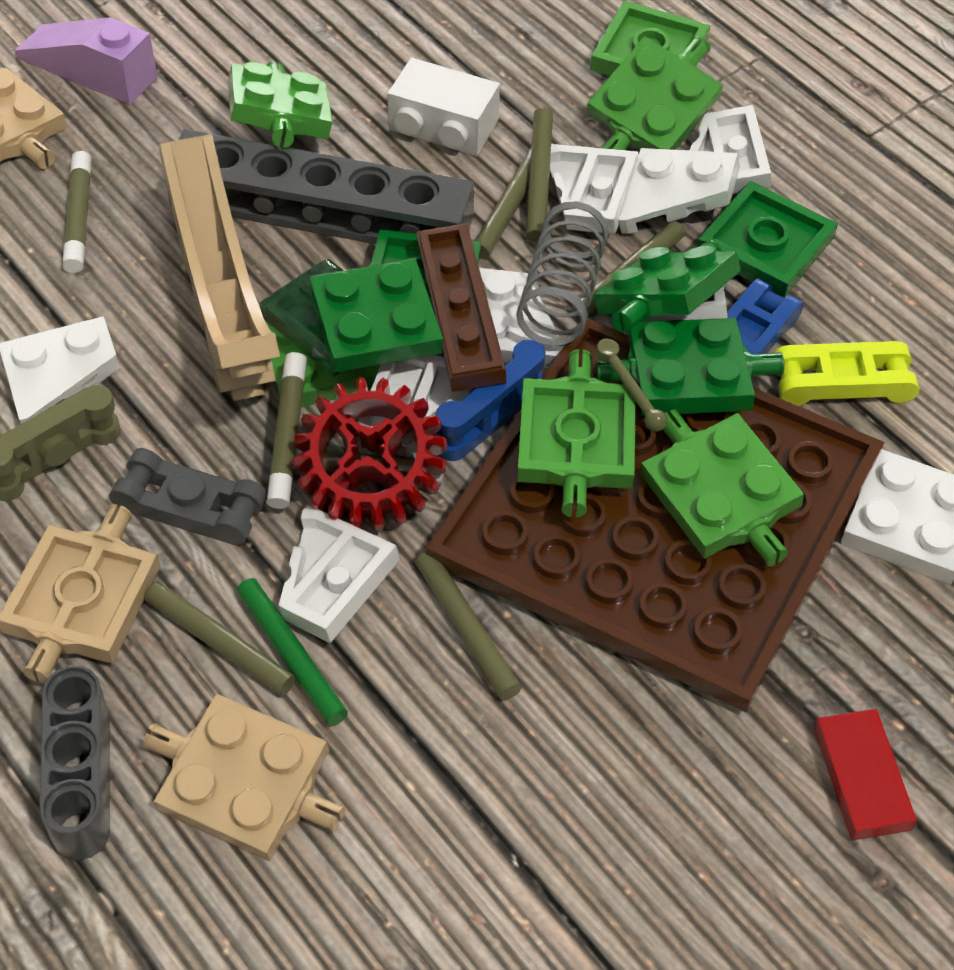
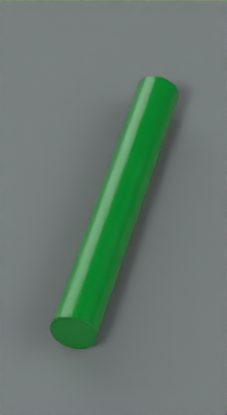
(292, 652)

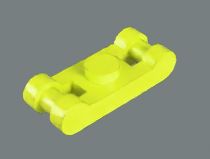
(847, 372)

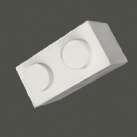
(443, 106)

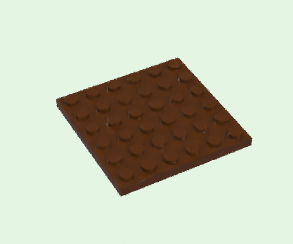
(631, 570)

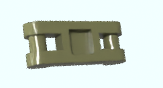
(55, 437)

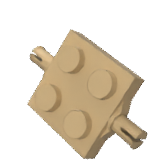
(26, 121)
(79, 593)
(243, 777)

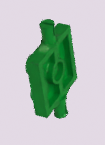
(665, 283)
(693, 365)

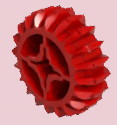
(386, 437)

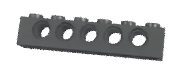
(335, 192)

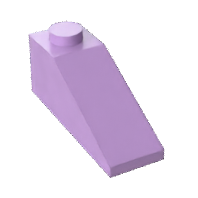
(95, 54)

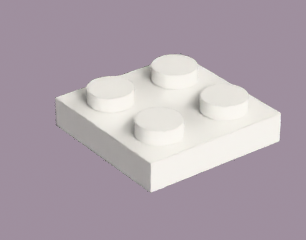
(906, 517)

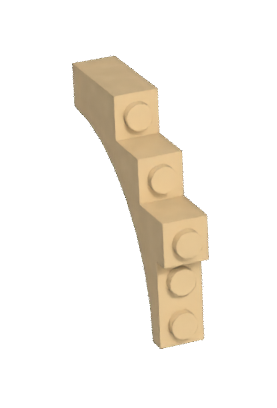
(221, 286)

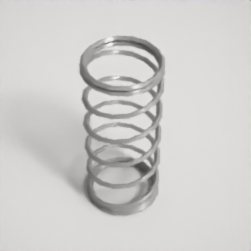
(547, 242)

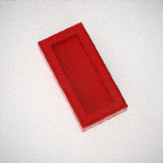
(864, 774)

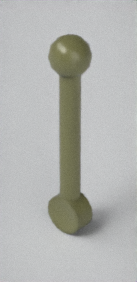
(607, 352)

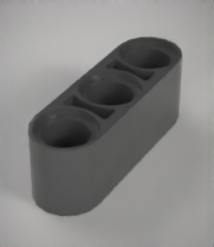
(80, 787)

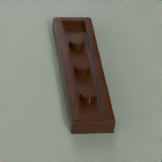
(461, 308)

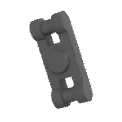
(188, 498)

